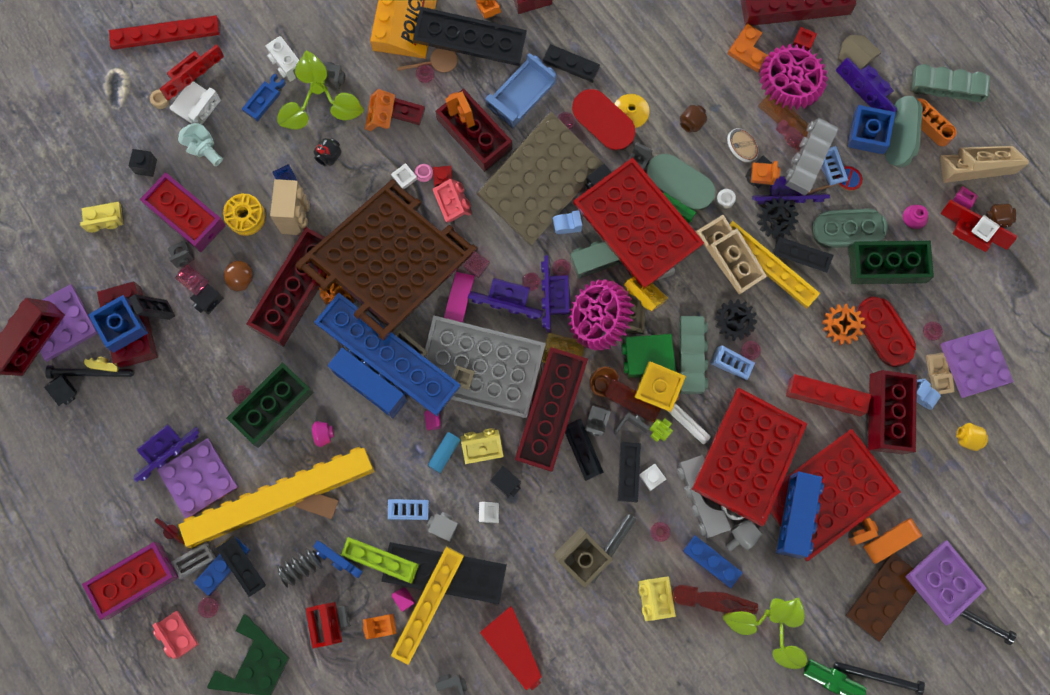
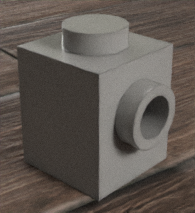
(442, 526)

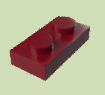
(407, 111)

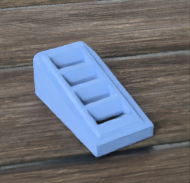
(835, 157)
(716, 361)
(400, 502)

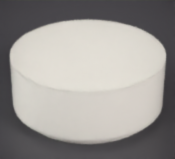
(726, 198)

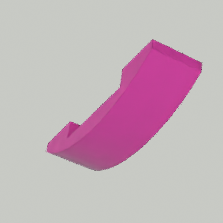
(458, 297)

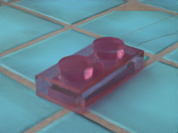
(191, 279)

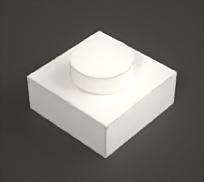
(404, 176)
(985, 228)
(652, 477)
(488, 512)

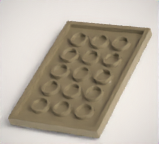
(539, 178)

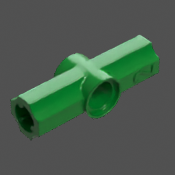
(832, 679)

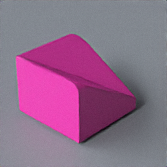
(403, 599)

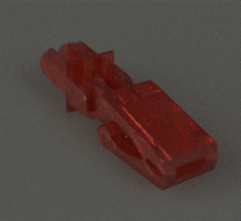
(689, 596)

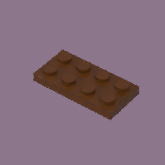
(883, 598)

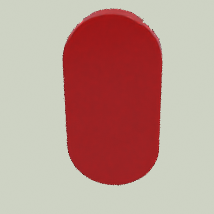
(603, 119)
(886, 332)

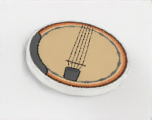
(742, 145)

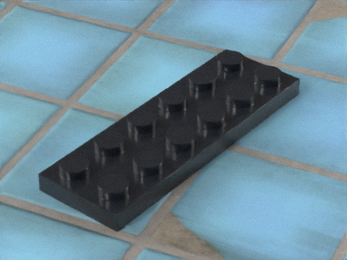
(469, 36)
(473, 579)

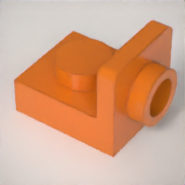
(765, 173)
(862, 536)

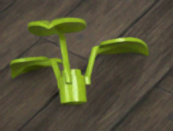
(313, 71)
(780, 611)

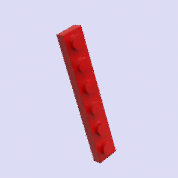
(164, 32)

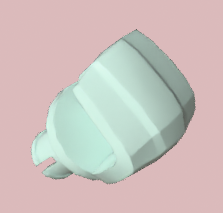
(199, 142)

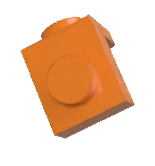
(488, 8)
(379, 626)

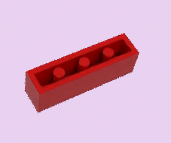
(828, 395)

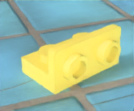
(102, 217)
(481, 446)
(656, 598)

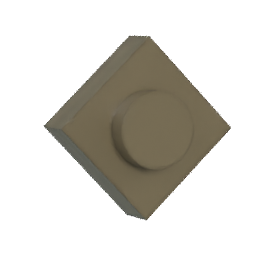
(463, 377)

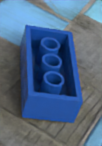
(367, 382)
(799, 515)

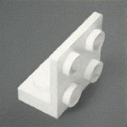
(195, 103)

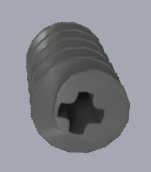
(299, 567)

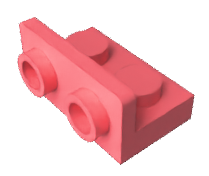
(452, 200)
(175, 635)

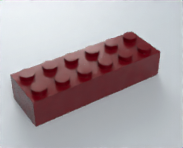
(778, 11)
(287, 294)
(551, 409)

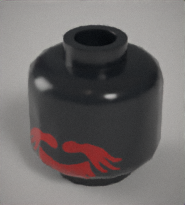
(327, 152)

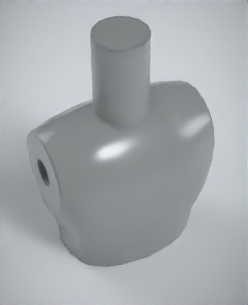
(745, 534)

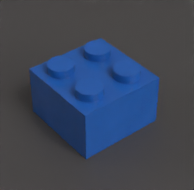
(871, 129)
(117, 324)

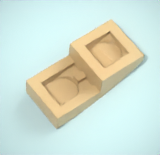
(939, 373)

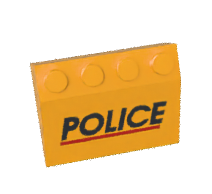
(396, 25)

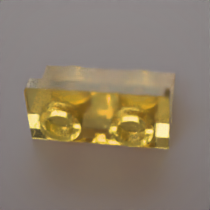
(562, 343)

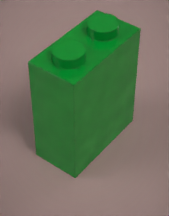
(642, 349)

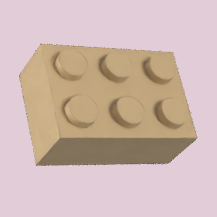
(289, 207)

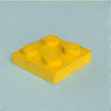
(650, 297)
(660, 386)

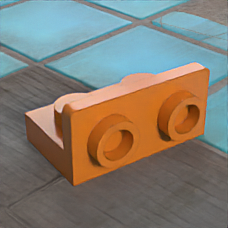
(458, 105)
(379, 110)

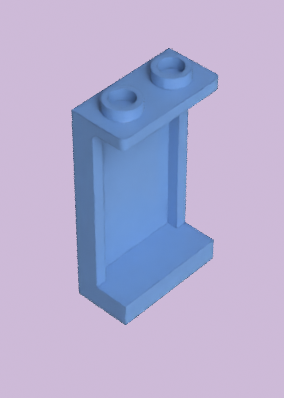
(522, 91)

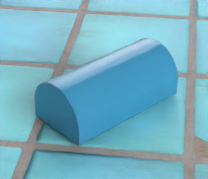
(444, 452)

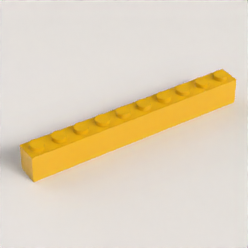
(275, 498)

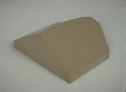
(858, 50)

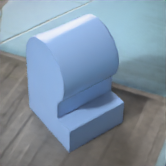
(567, 223)
(926, 395)

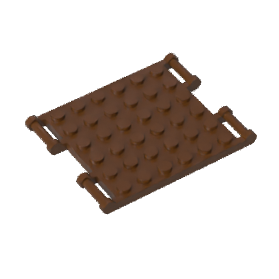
(387, 257)

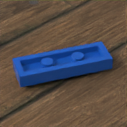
(712, 562)
(216, 573)

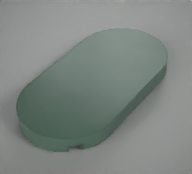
(905, 132)
(681, 181)
(845, 227)

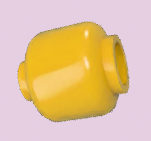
(972, 437)

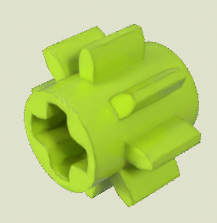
(661, 430)

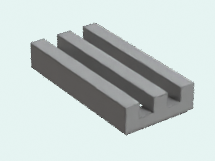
(209, 552)

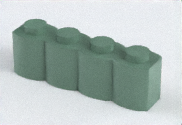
(950, 83)
(691, 354)

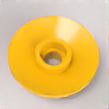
(641, 112)

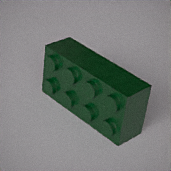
(891, 262)
(270, 405)

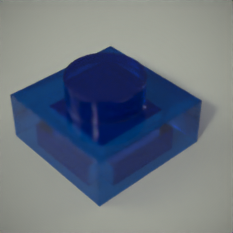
(284, 173)

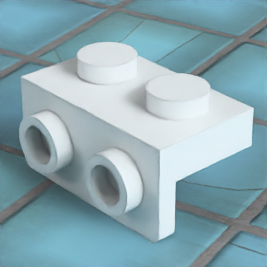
(283, 56)

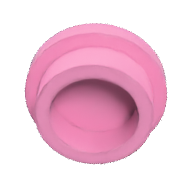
(423, 172)

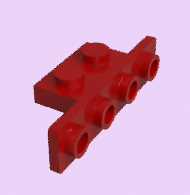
(190, 69)
(967, 220)

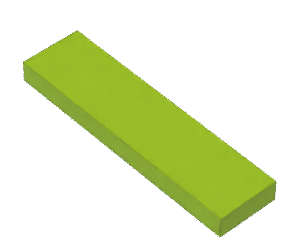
(379, 560)

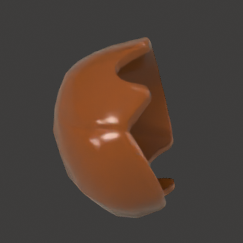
(238, 275)
(600, 380)

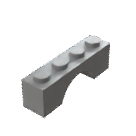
(711, 521)

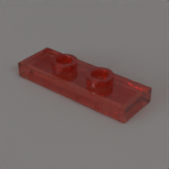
(625, 397)

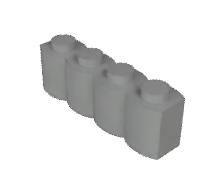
(811, 156)

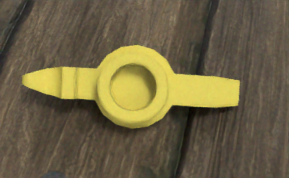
(100, 364)

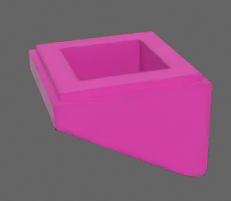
(965, 197)
(432, 422)

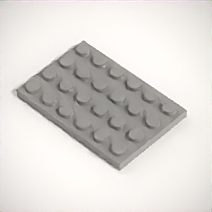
(502, 363)

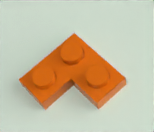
(744, 49)

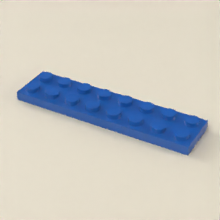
(389, 357)

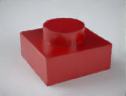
(804, 38)
(441, 174)

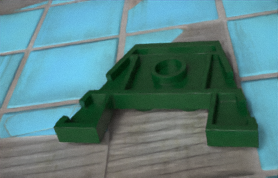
(260, 667)

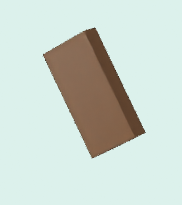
(319, 505)

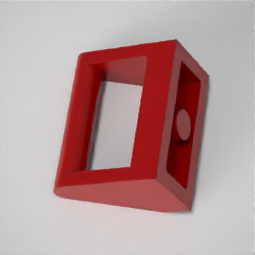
(329, 623)

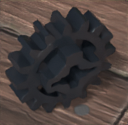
(777, 211)
(737, 328)

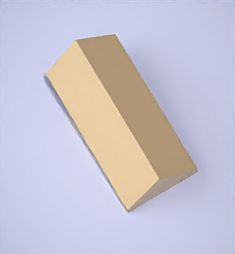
(981, 163)
(731, 254)

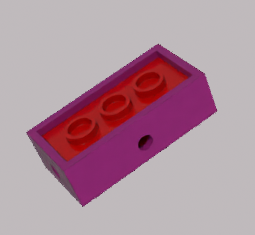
(183, 212)
(130, 581)

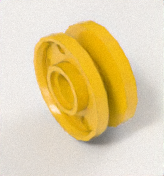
(244, 203)

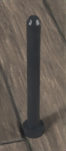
(50, 372)
(1008, 636)
(917, 687)

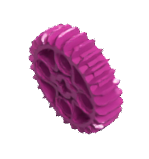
(793, 76)
(594, 316)

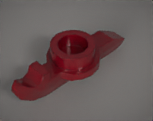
(169, 531)

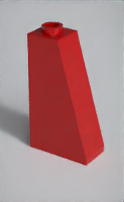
(511, 646)

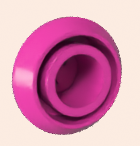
(915, 216)
(322, 433)

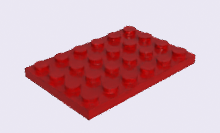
(638, 223)
(749, 457)
(852, 489)

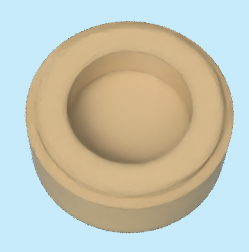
(158, 100)

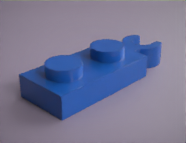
(263, 98)
(338, 561)

